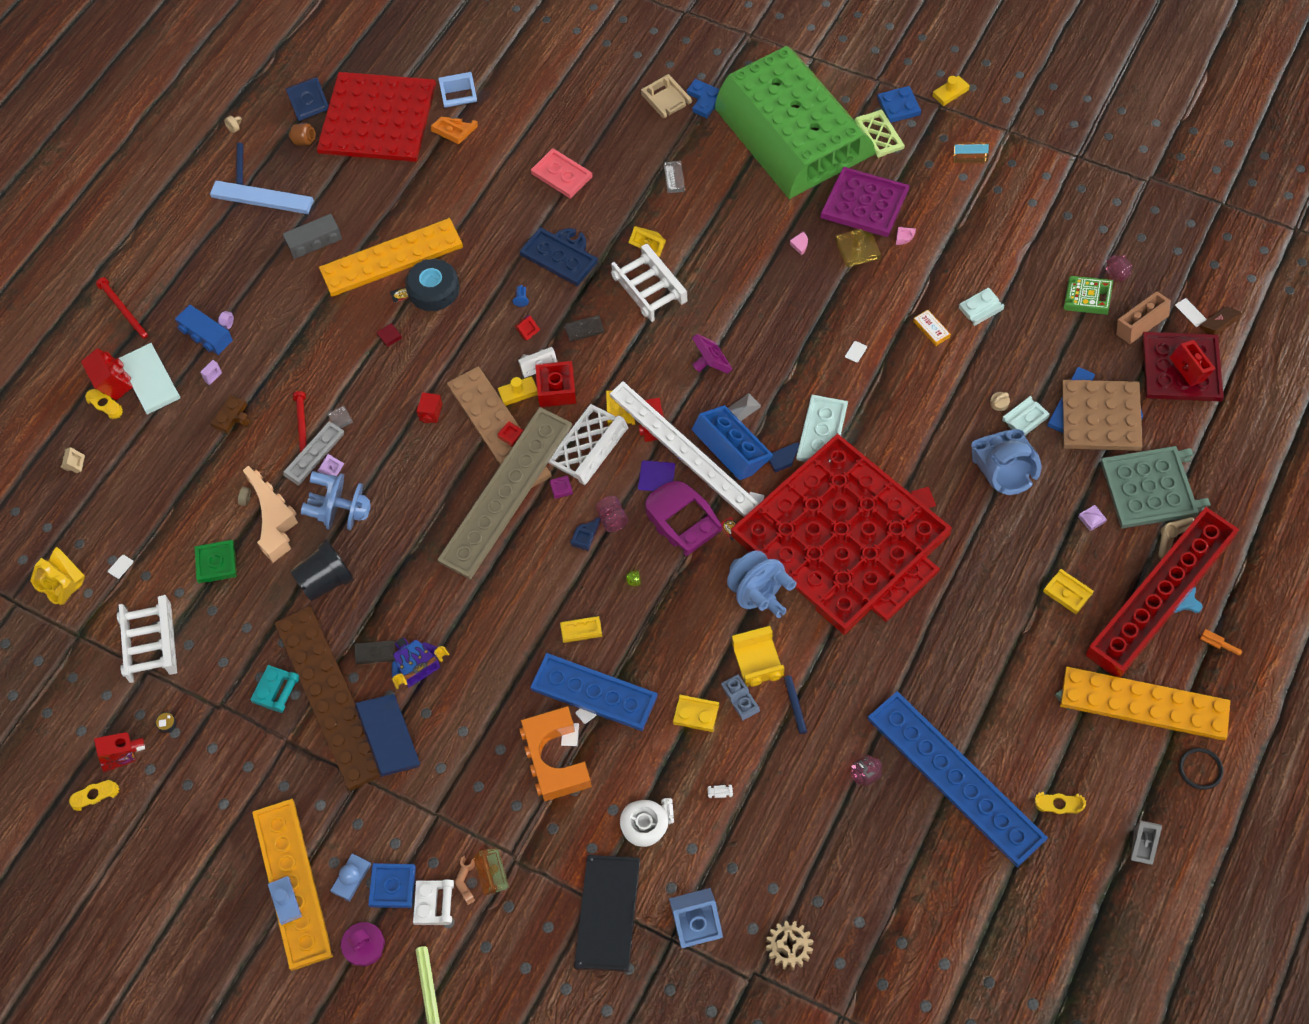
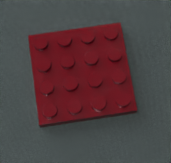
(1166, 381)

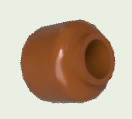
(302, 134)

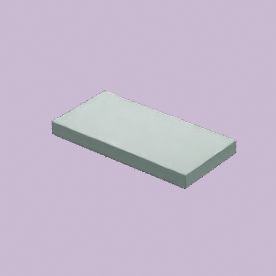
(149, 378)
(822, 423)

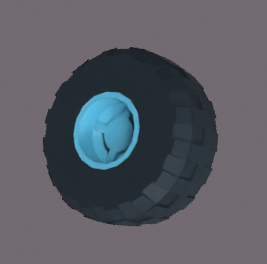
(432, 284)

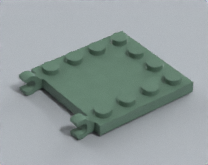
(1151, 486)

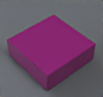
(561, 487)

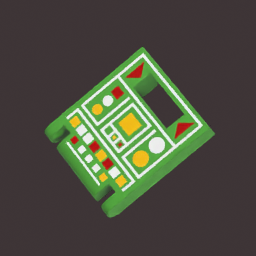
(1084, 294)

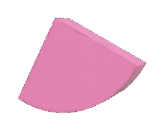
(904, 235)
(800, 243)

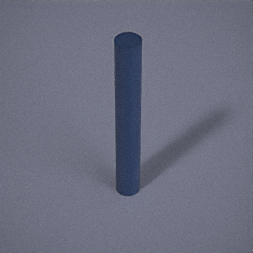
(239, 163)
(795, 704)

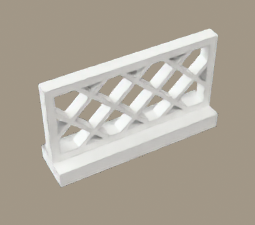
(599, 449)

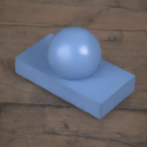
(350, 877)

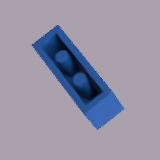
(203, 330)

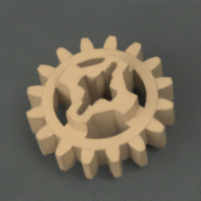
(781, 947)

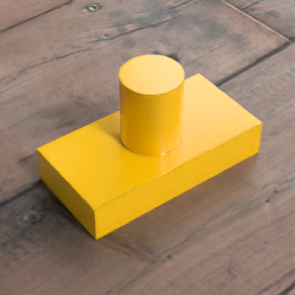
(951, 90)
(517, 390)

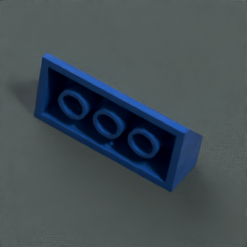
(731, 442)

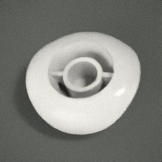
(643, 822)

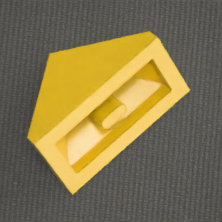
(644, 236)

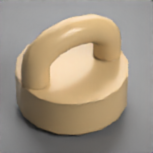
(233, 123)
(1000, 401)

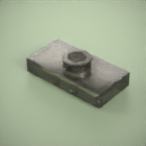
(584, 328)
(375, 652)

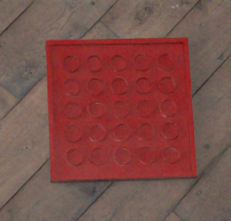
(377, 116)

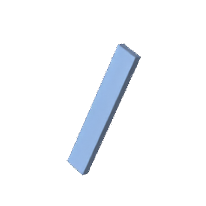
(261, 197)

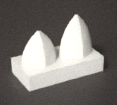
(528, 362)

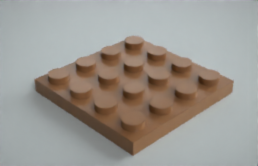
(1101, 415)

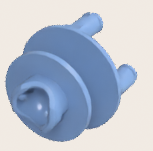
(329, 504)
(757, 582)

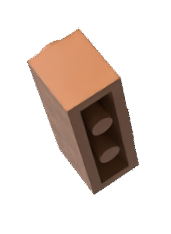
(1143, 317)

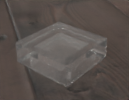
(340, 417)

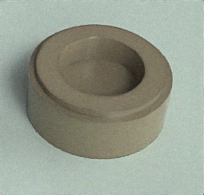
(244, 496)

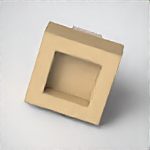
(72, 460)

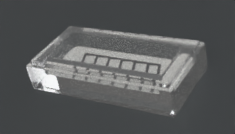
(674, 177)

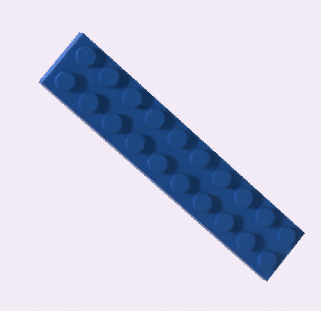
(958, 779)

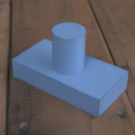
(284, 900)

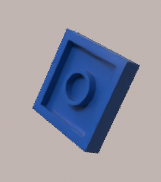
(899, 104)
(392, 885)

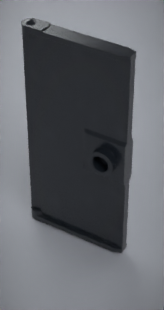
(607, 913)

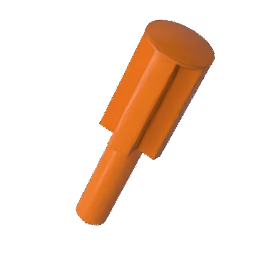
(1218, 641)

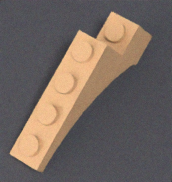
(276, 517)

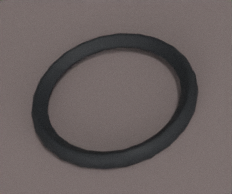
(1202, 787)

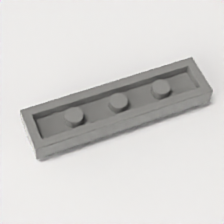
(313, 453)

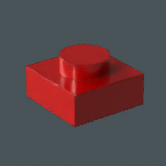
(527, 327)
(510, 433)

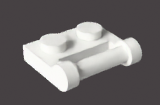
(426, 902)

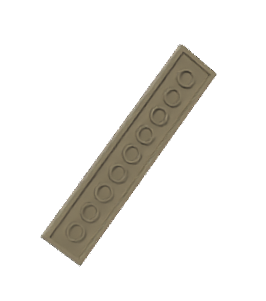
(504, 493)

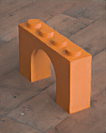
(552, 781)

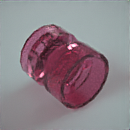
(612, 514)

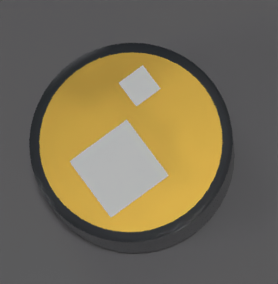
(166, 722)

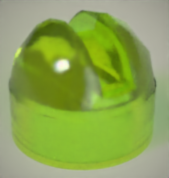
(633, 578)

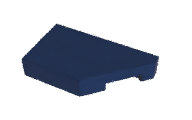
(784, 457)
(585, 534)

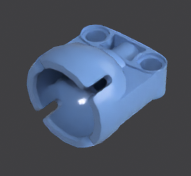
(1007, 461)

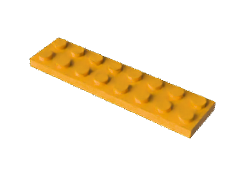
(390, 257)
(1145, 703)
(285, 856)

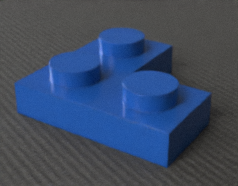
(706, 97)

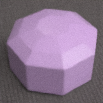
(226, 319)

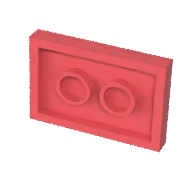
(561, 173)

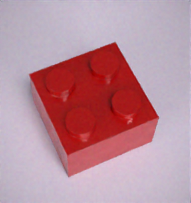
(107, 374)
(555, 384)

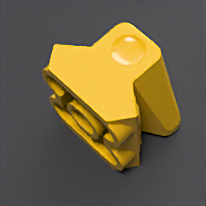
(57, 577)

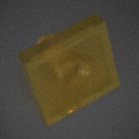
(857, 247)

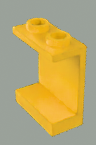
(757, 656)

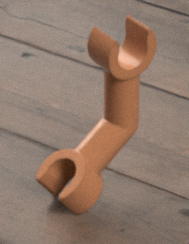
(467, 895)

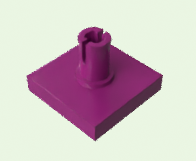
(710, 355)

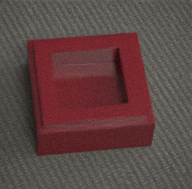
(389, 335)

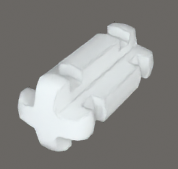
(720, 791)
(668, 807)

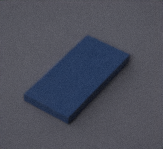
(387, 735)

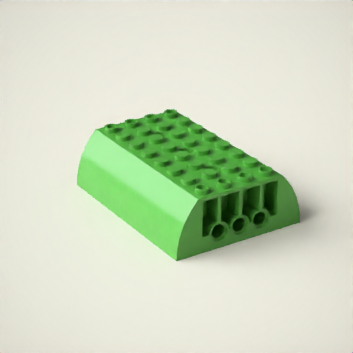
(780, 137)

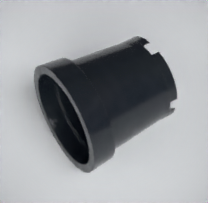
(321, 571)

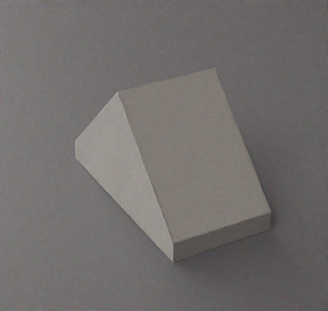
(1145, 842)

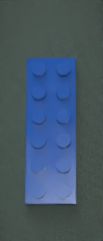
(594, 692)

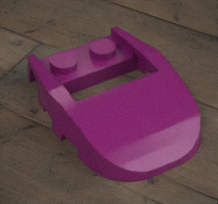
(669, 500)

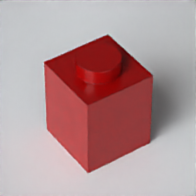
(429, 407)

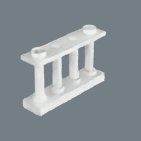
(658, 269)
(165, 644)

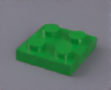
(215, 561)

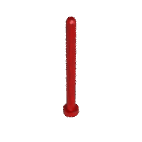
(103, 283)
(299, 397)

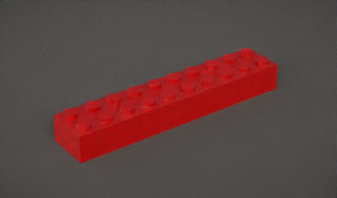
(1161, 593)

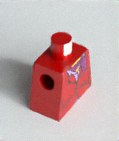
(117, 750)

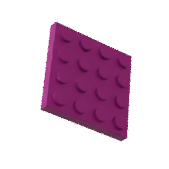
(865, 201)

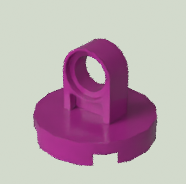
(362, 944)

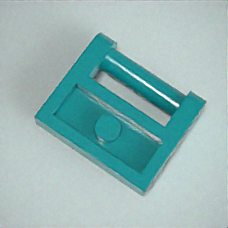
(269, 687)

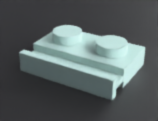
(981, 306)
(1026, 416)

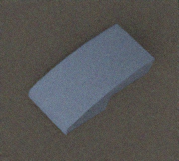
(740, 697)

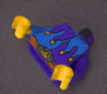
(415, 661)

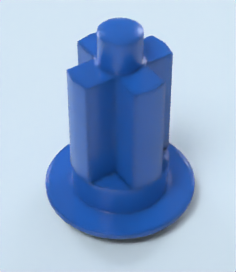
(520, 299)

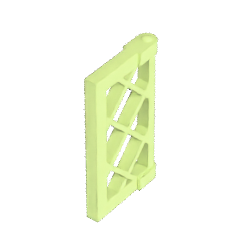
(885, 123)

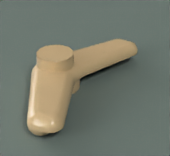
(1171, 531)

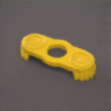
(112, 408)
(105, 789)
(1073, 804)

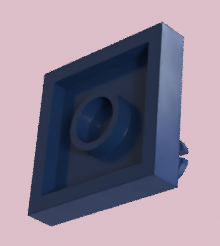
(307, 98)

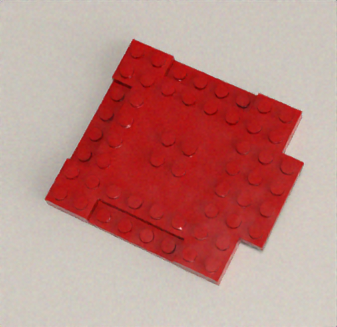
(846, 535)

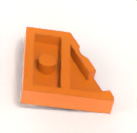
(453, 129)

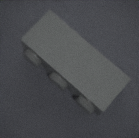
(312, 236)

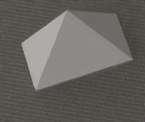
(744, 407)

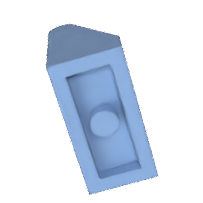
(457, 83)

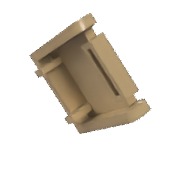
(668, 100)

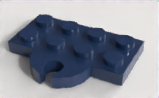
(560, 254)

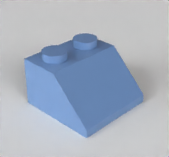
(696, 918)

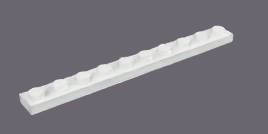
(683, 449)

